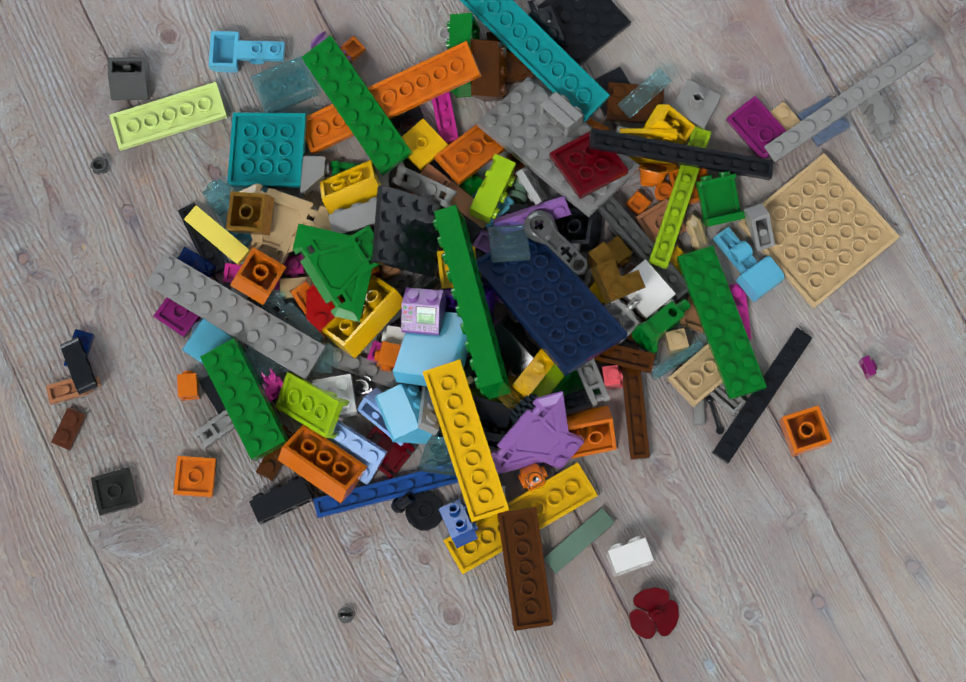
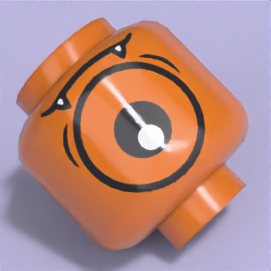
(532, 476)

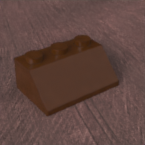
(491, 63)

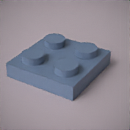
(830, 132)

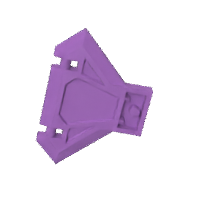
(538, 437)

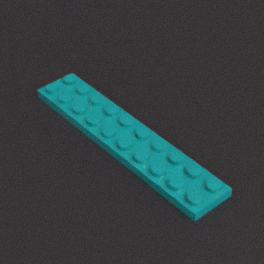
(540, 53)

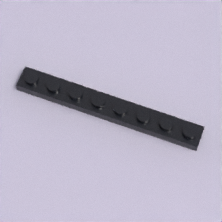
(759, 400)

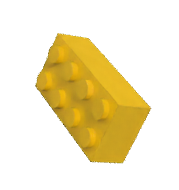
(379, 308)

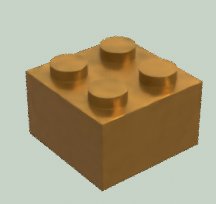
(250, 213)

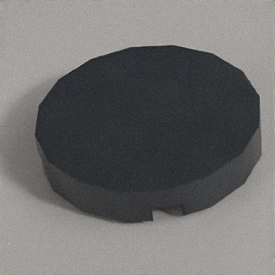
(424, 512)

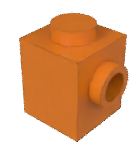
(387, 356)

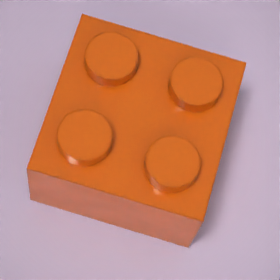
(258, 276)
(805, 431)

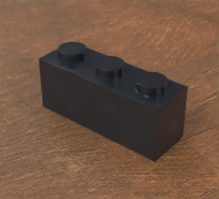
(280, 500)

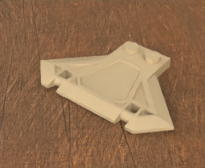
(286, 216)

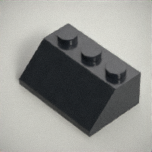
(513, 351)
(492, 414)

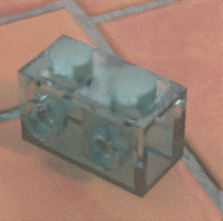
(218, 195)

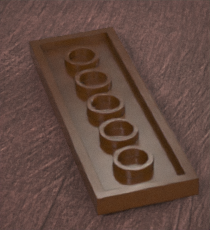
(525, 569)

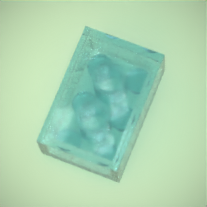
(284, 85)

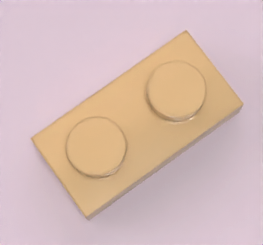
(785, 116)

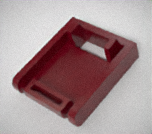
(396, 454)

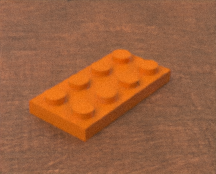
(468, 154)

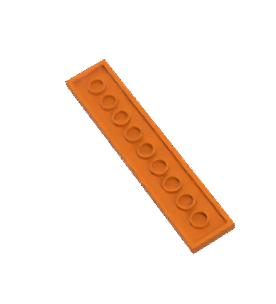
(399, 93)

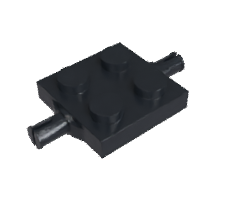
(547, 20)

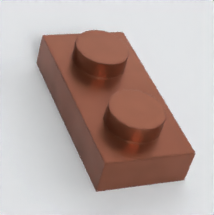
(68, 429)

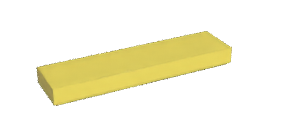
(217, 235)

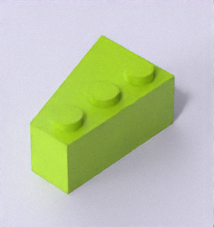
(493, 189)

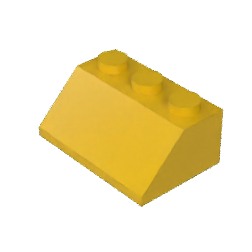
(350, 187)

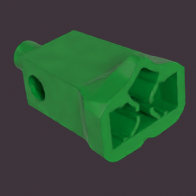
(653, 329)

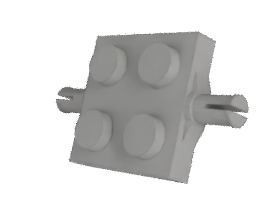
(624, 314)

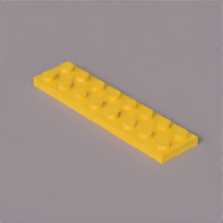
(465, 440)
(553, 501)

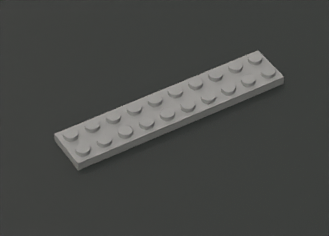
(236, 315)

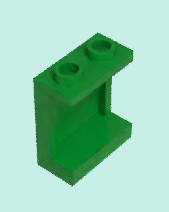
(719, 199)

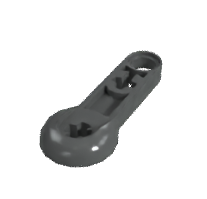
(552, 238)

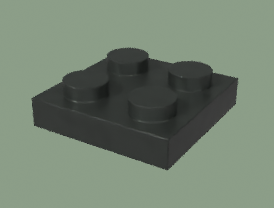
(114, 491)

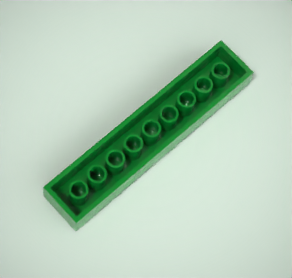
(471, 302)

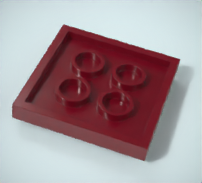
(587, 168)

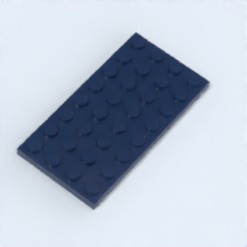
(553, 306)

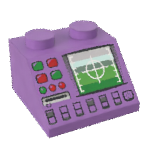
(423, 311)

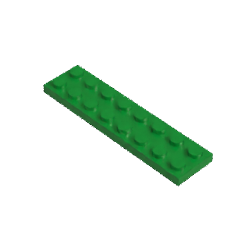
(357, 105)
(721, 322)

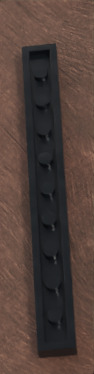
(680, 154)

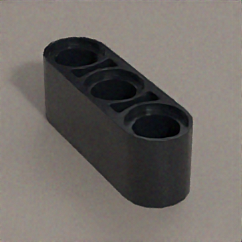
(79, 365)

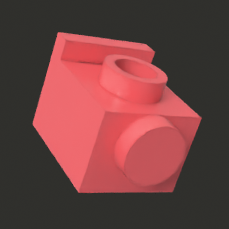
(612, 377)

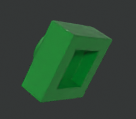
(471, 184)

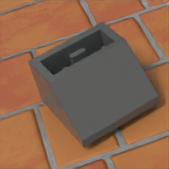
(128, 78)

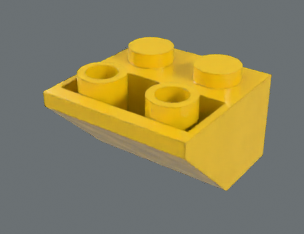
(668, 118)

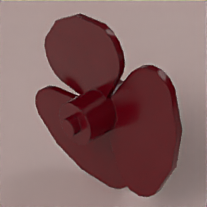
(657, 610)

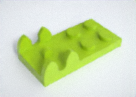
(310, 405)

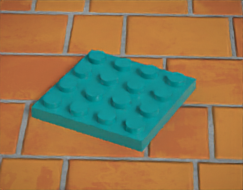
(267, 149)

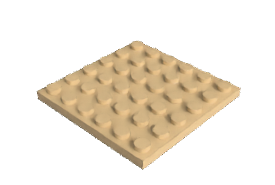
(823, 230)

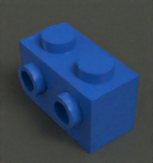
(458, 523)

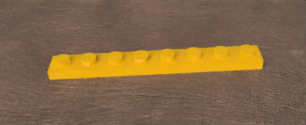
(541, 363)

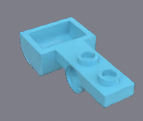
(228, 50)
(755, 277)

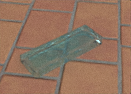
(644, 93)
(676, 360)

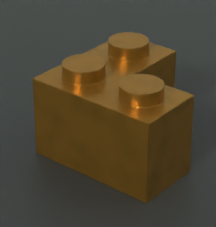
(613, 250)
(611, 283)

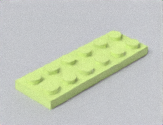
(168, 116)

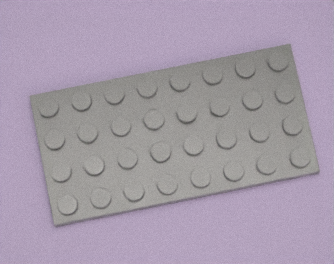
(531, 137)

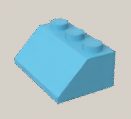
(401, 413)

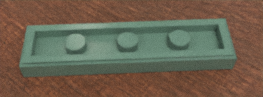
(578, 541)

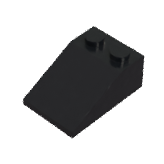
(580, 229)

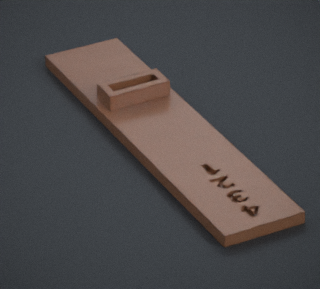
(462, 198)

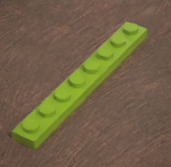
(677, 204)

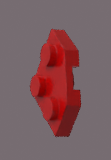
(317, 310)

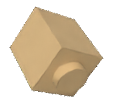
(676, 341)

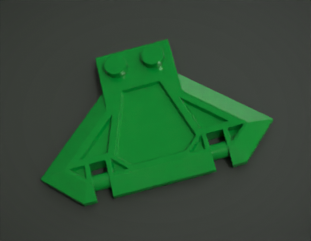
(338, 266)

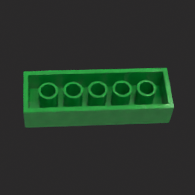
(244, 399)

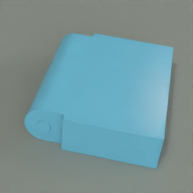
(427, 351)

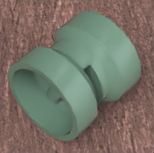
(519, 193)

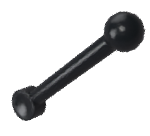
(719, 430)

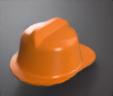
(654, 174)

